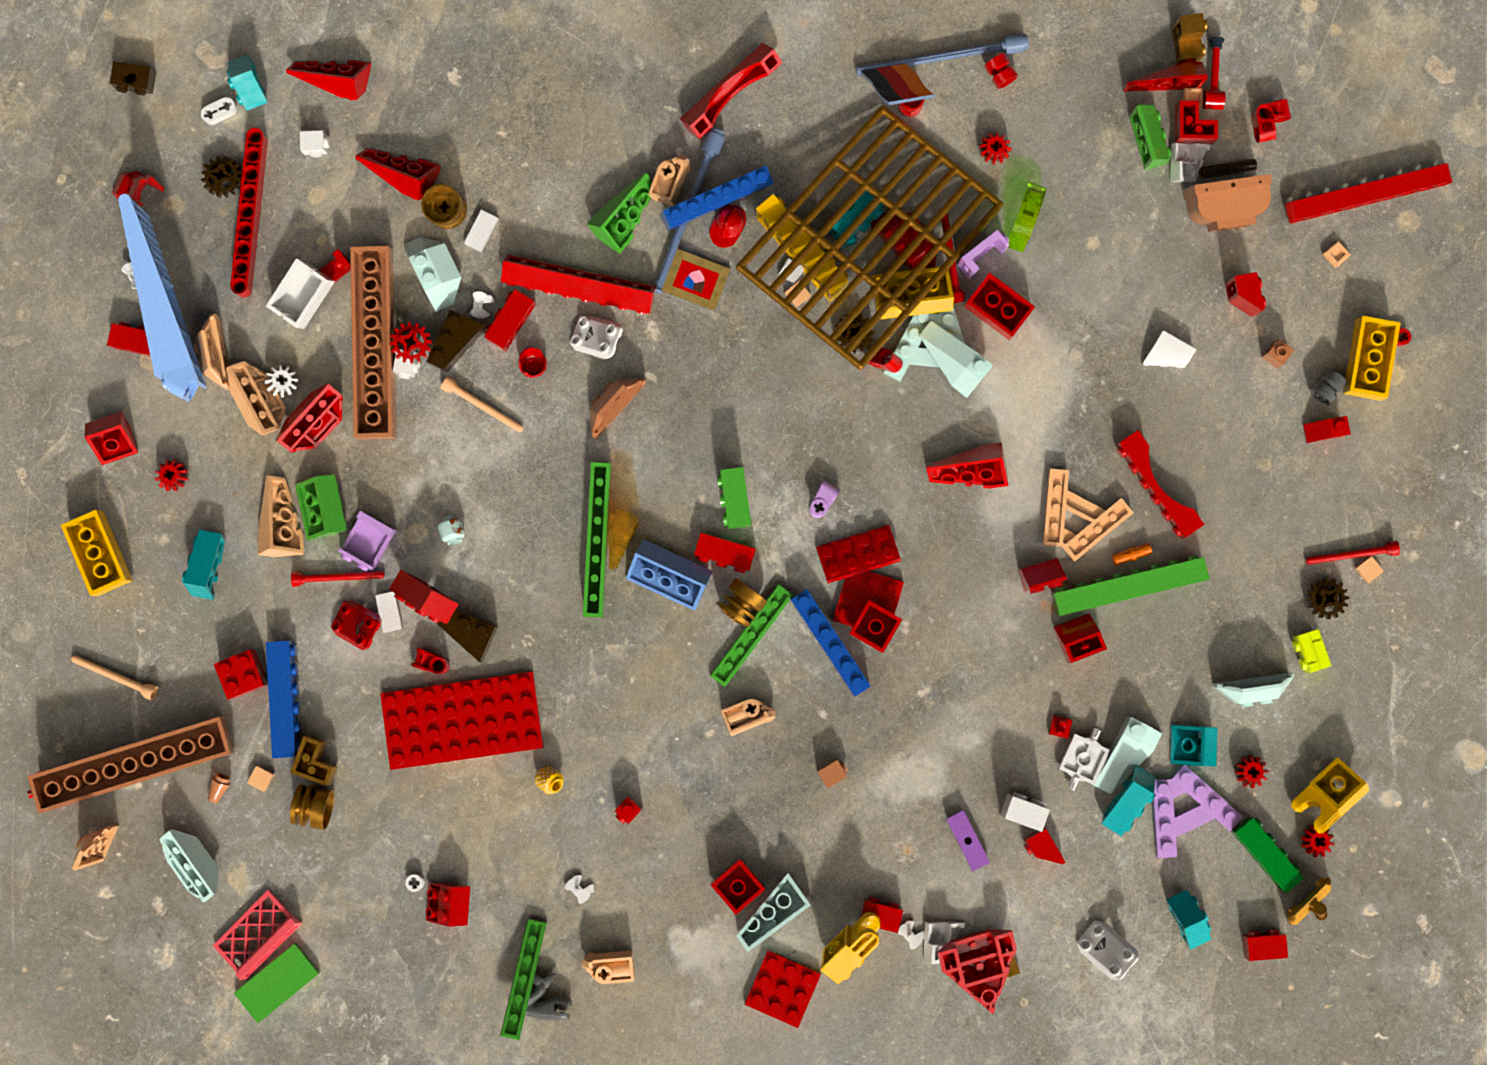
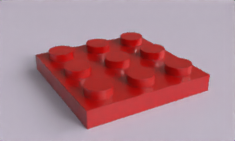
(864, 587)
(782, 988)

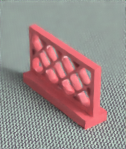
(264, 949)

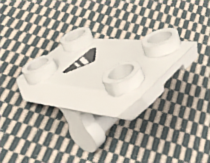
(596, 336)
(1107, 950)

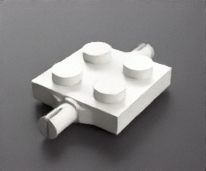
(1084, 759)

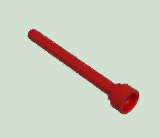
(959, 296)
(1391, 548)
(299, 578)

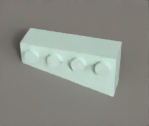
(777, 910)

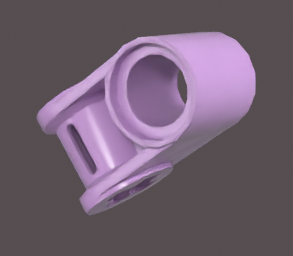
(825, 496)

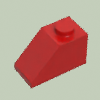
(1326, 429)
(1043, 847)

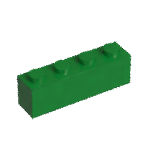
(1267, 854)

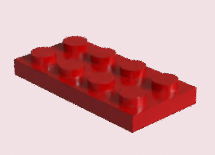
(858, 554)

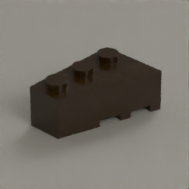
(454, 340)
(470, 633)

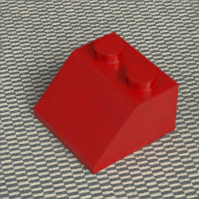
(110, 438)

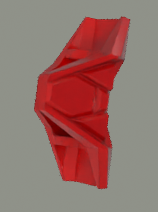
(133, 183)

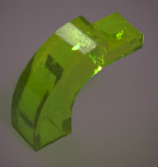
(1026, 216)

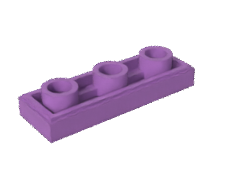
(972, 851)

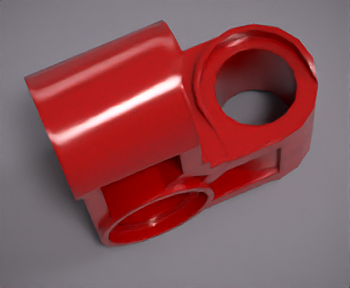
(1265, 127)

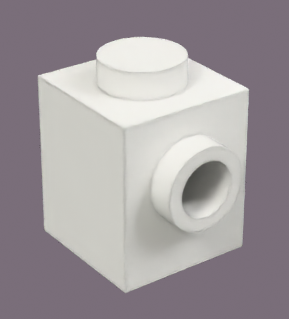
(314, 143)
(405, 370)

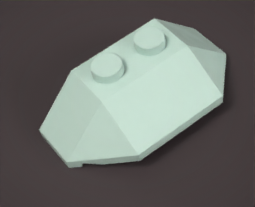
(435, 270)
(1255, 689)
(191, 863)

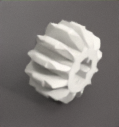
(285, 376)

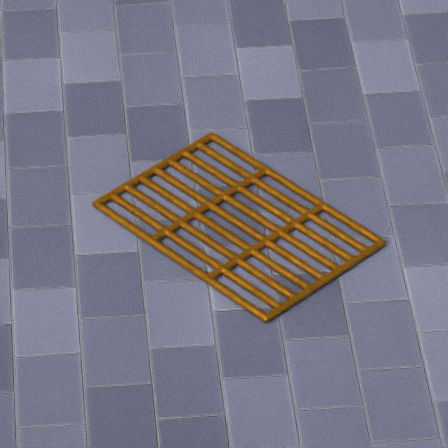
(848, 262)

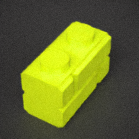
(1311, 651)

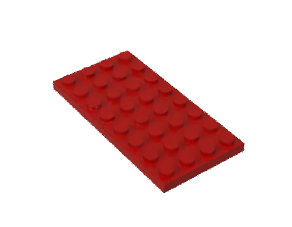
(461, 720)

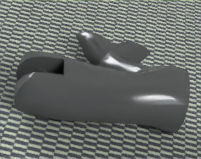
(546, 1008)

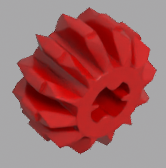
(1002, 147)
(178, 476)
(1248, 764)
(1317, 849)

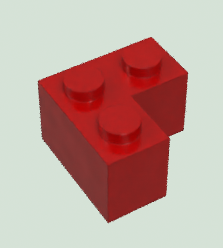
(1189, 127)

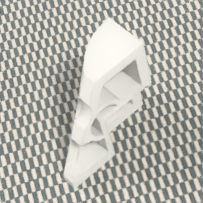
(1186, 161)
(1169, 352)
(938, 935)

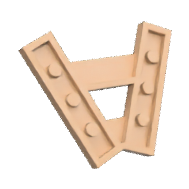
(1100, 520)

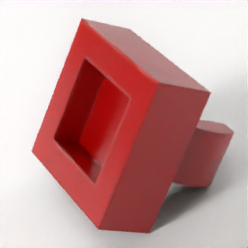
(1060, 727)

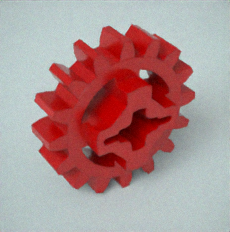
(399, 338)

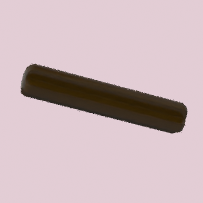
(1228, 168)

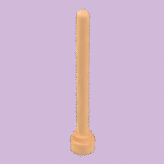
(450, 385)
(148, 690)

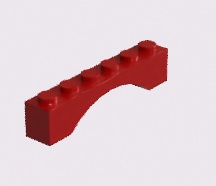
(755, 66)
(1136, 452)

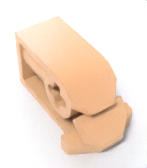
(667, 188)
(740, 720)
(617, 965)

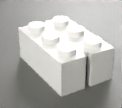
(300, 293)

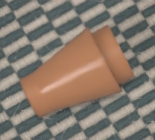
(219, 785)

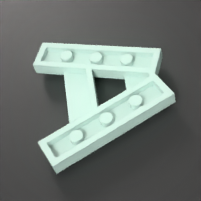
(909, 343)

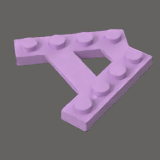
(1210, 807)

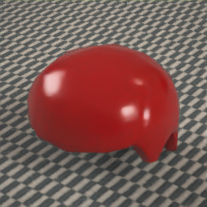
(532, 362)

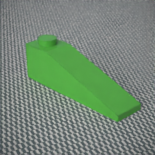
(618, 217)

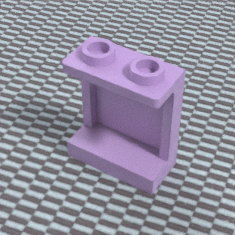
(967, 262)
(367, 541)

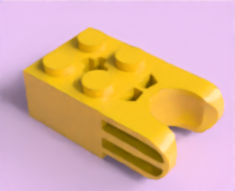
(1325, 796)
(850, 947)

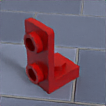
(337, 267)

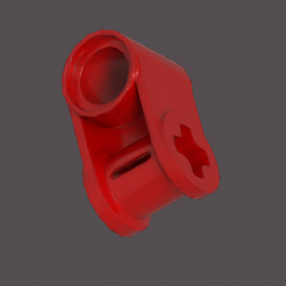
(886, 360)
(427, 661)

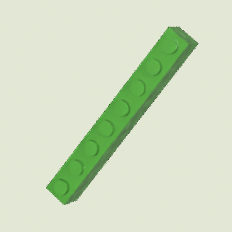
(597, 540)
(1130, 586)

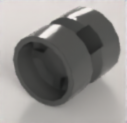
(1330, 384)

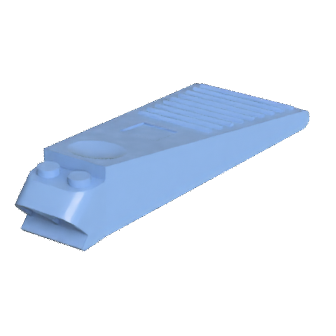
(164, 325)

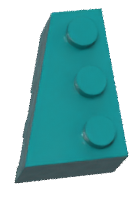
(852, 214)
(203, 564)
(1130, 801)

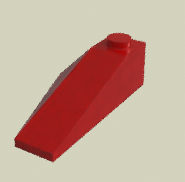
(977, 466)

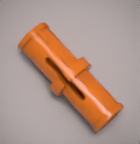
(1131, 554)

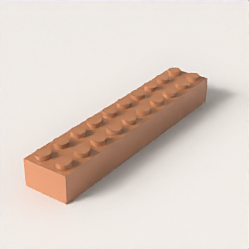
(371, 353)
(130, 764)

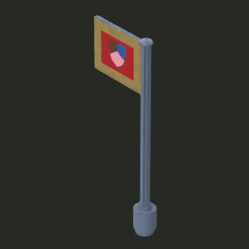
(687, 274)

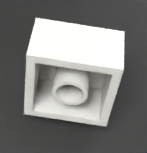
(1025, 812)

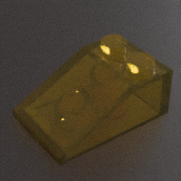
(621, 532)

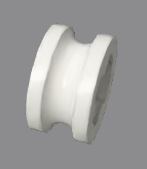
(418, 878)

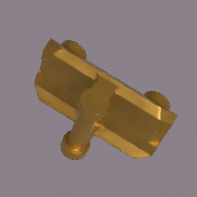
(1311, 903)

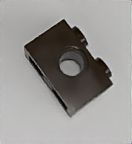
(123, 72)

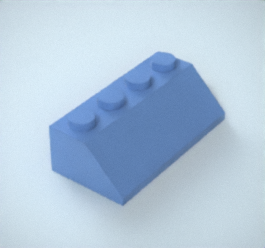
(668, 574)

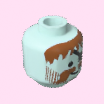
(451, 530)

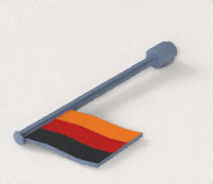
(900, 84)

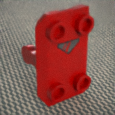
(356, 624)

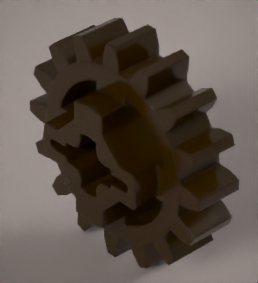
(219, 169)
(864, 343)
(1333, 592)

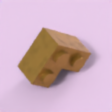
(1187, 37)
(308, 762)

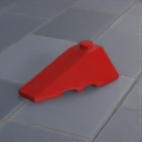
(1177, 77)
(338, 79)
(405, 175)

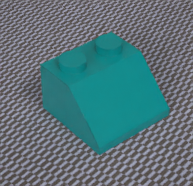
(1193, 745)

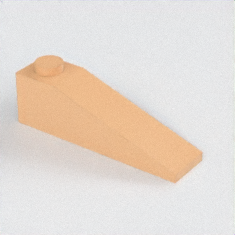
(278, 525)
(93, 847)

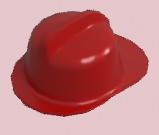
(727, 226)

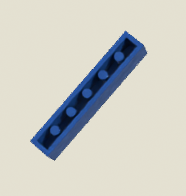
(716, 198)
(830, 642)
(283, 698)

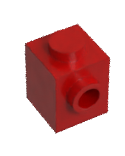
(627, 810)

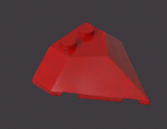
(980, 963)

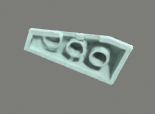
(957, 360)
(1129, 749)

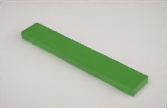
(751, 636)
(523, 979)

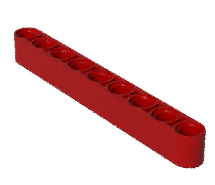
(1368, 193)
(245, 204)

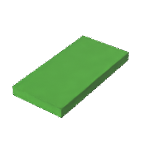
(276, 983)

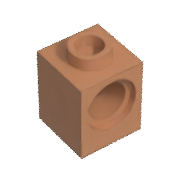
(1278, 353)
(832, 773)

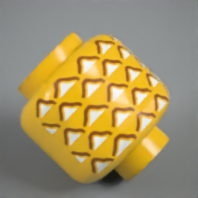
(549, 779)

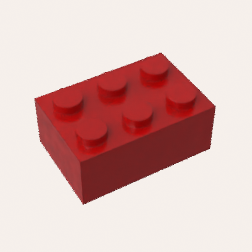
(999, 306)
(423, 597)

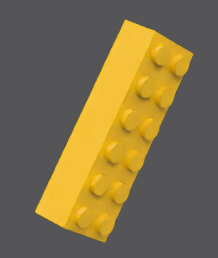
(768, 214)

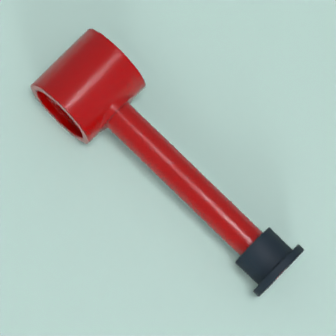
(1214, 98)

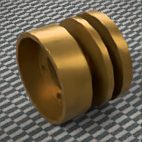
(438, 198)
(741, 602)
(311, 806)

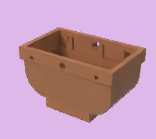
(1228, 202)

